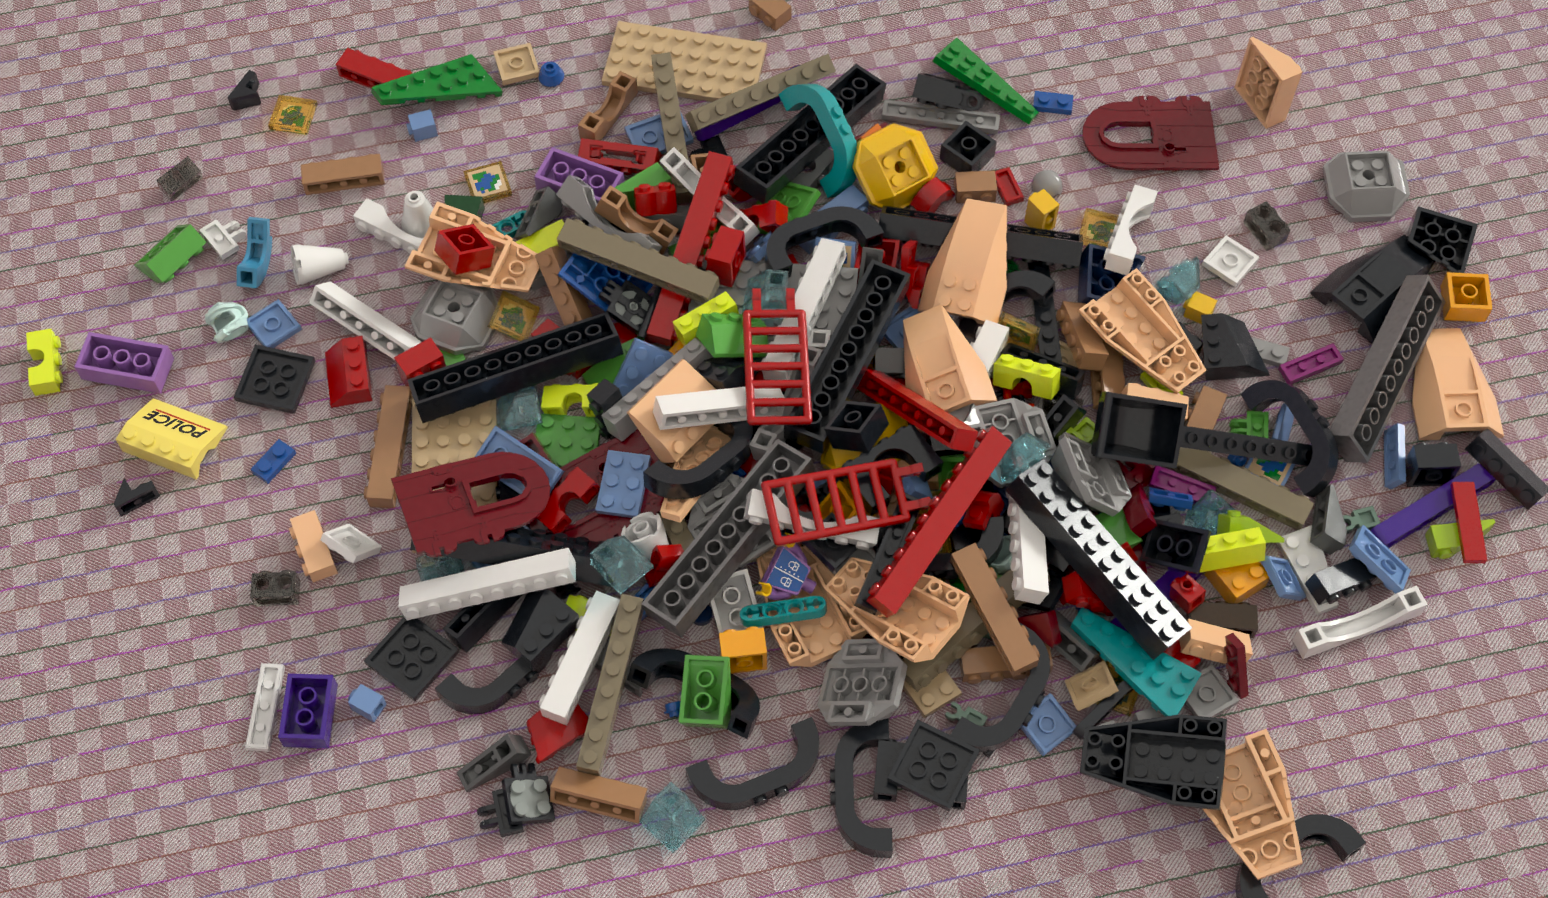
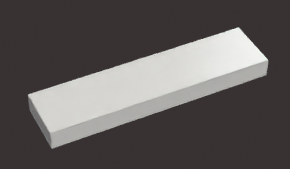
(265, 707)

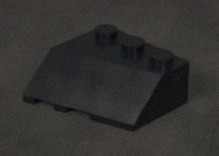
(1442, 238)
(1229, 349)
(539, 627)

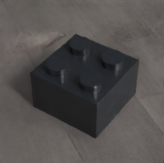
(968, 149)
(856, 426)
(1432, 464)

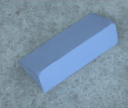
(1283, 424)

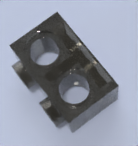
(179, 178)
(1263, 223)
(274, 594)

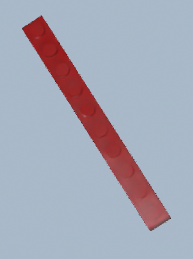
(693, 242)
(938, 522)

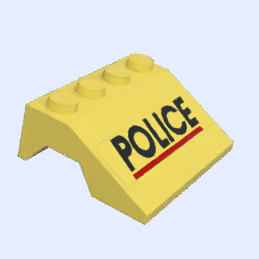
(170, 437)

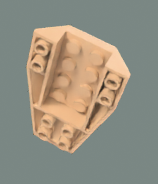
(1145, 331)
(943, 363)
(1451, 389)
(921, 624)
(818, 639)

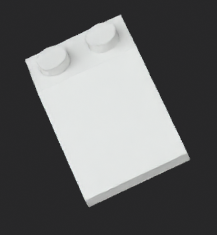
(731, 599)

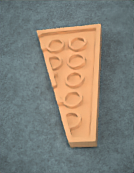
(705, 447)

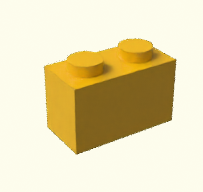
(1041, 210)

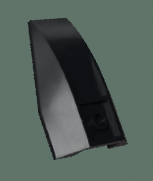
(1372, 283)
(1161, 757)

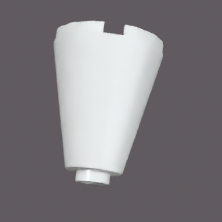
(416, 214)
(316, 262)
(646, 532)

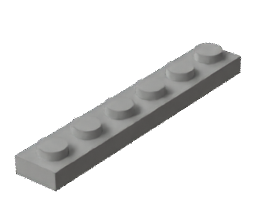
(939, 117)

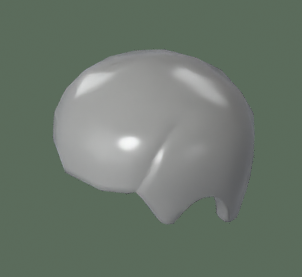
(1049, 181)

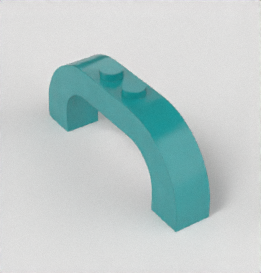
(835, 127)

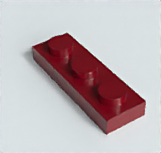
(1236, 665)

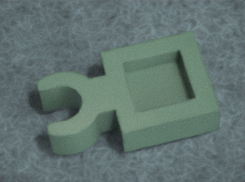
(1363, 516)
(970, 714)

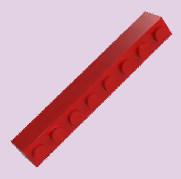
(918, 411)

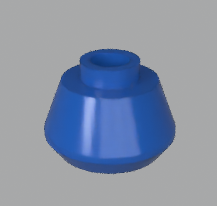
(551, 74)

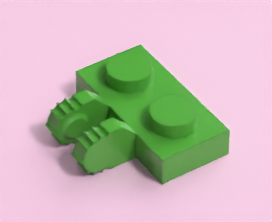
(1254, 424)

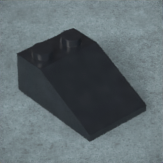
(725, 371)
(1175, 547)

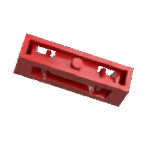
(591, 149)

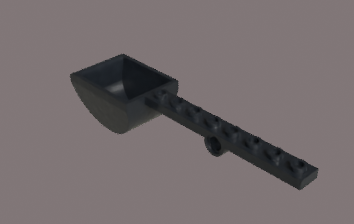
(1154, 431)

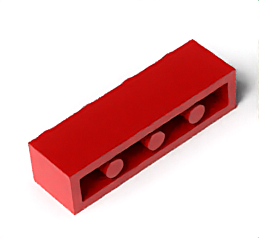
(366, 69)

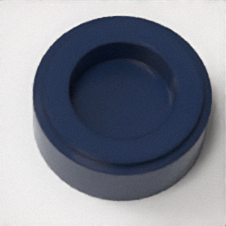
(705, 617)

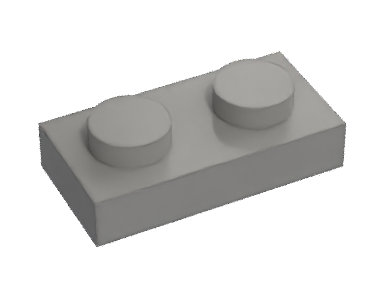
(1271, 352)

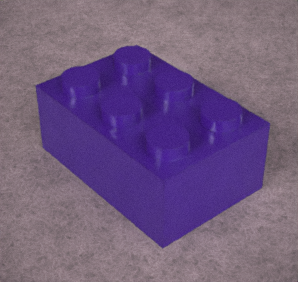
(308, 711)

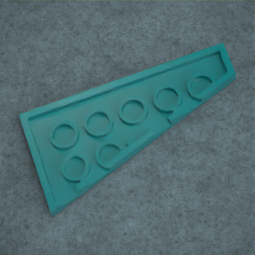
(1162, 681)

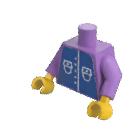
(786, 574)

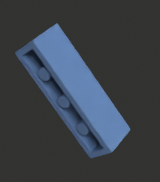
(848, 198)

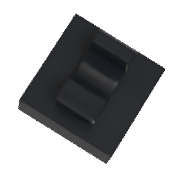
(564, 591)

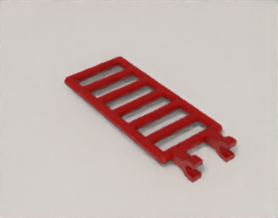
(750, 366)
(841, 528)

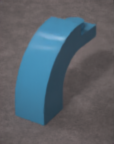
(258, 253)

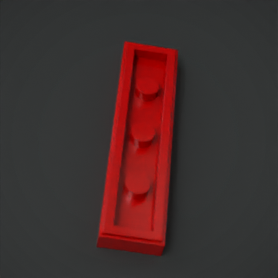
(1468, 522)

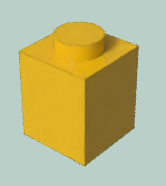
(1199, 305)

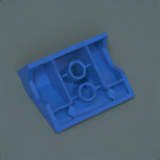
(591, 277)

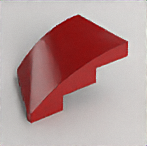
(917, 271)
(553, 736)

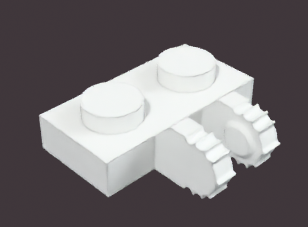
(219, 237)

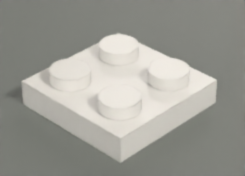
(1230, 261)
(350, 543)

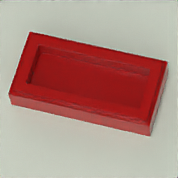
(1008, 187)

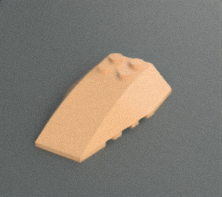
(971, 265)
(511, 267)
(1258, 808)

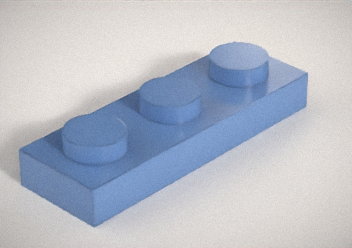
(1394, 456)

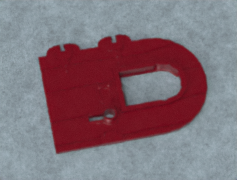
(1173, 127)
(451, 515)
(602, 526)

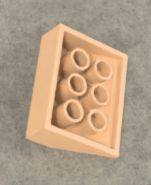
(1267, 82)
(670, 443)

